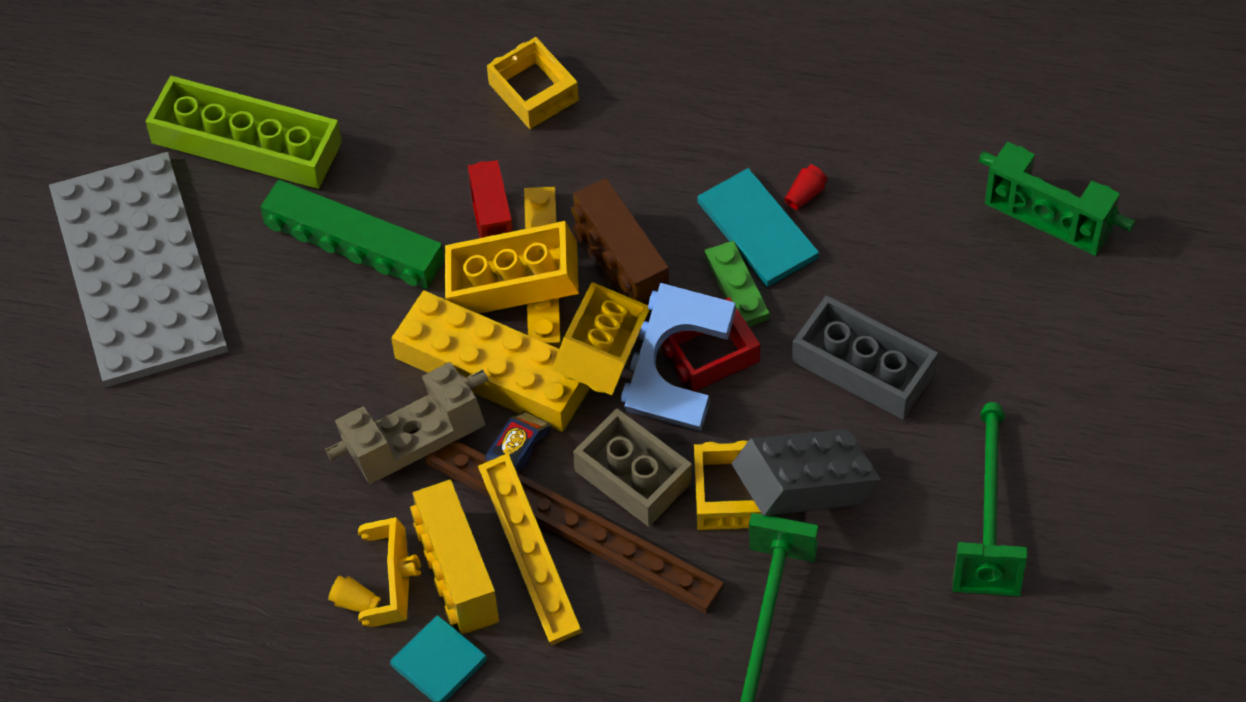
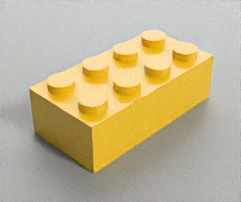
(512, 268)
(600, 338)
(454, 558)

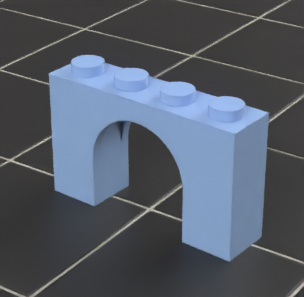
(673, 312)

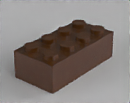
(617, 242)

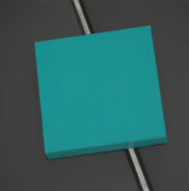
(438, 660)

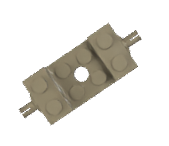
(441, 416)

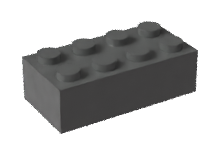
(864, 357)
(805, 471)

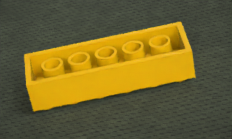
(514, 362)

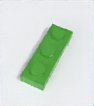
(736, 282)

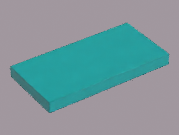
(758, 227)

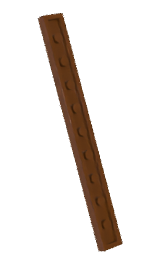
(590, 532)

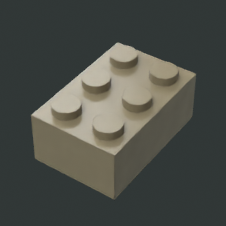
(632, 467)

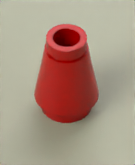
(805, 187)

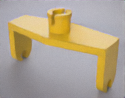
(399, 570)

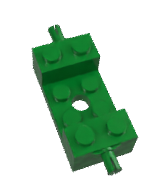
(1056, 211)

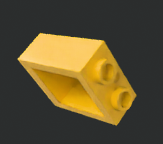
(544, 104)
(723, 513)

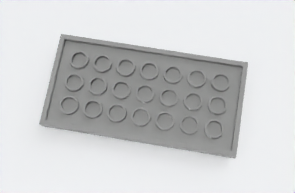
(137, 269)

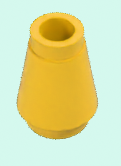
(351, 595)

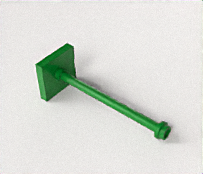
(783, 540)
(986, 566)

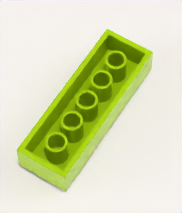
(244, 131)

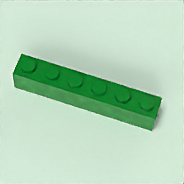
(352, 234)

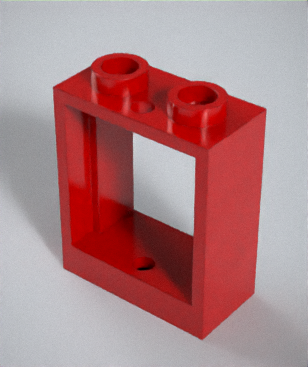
(489, 199)
(746, 355)

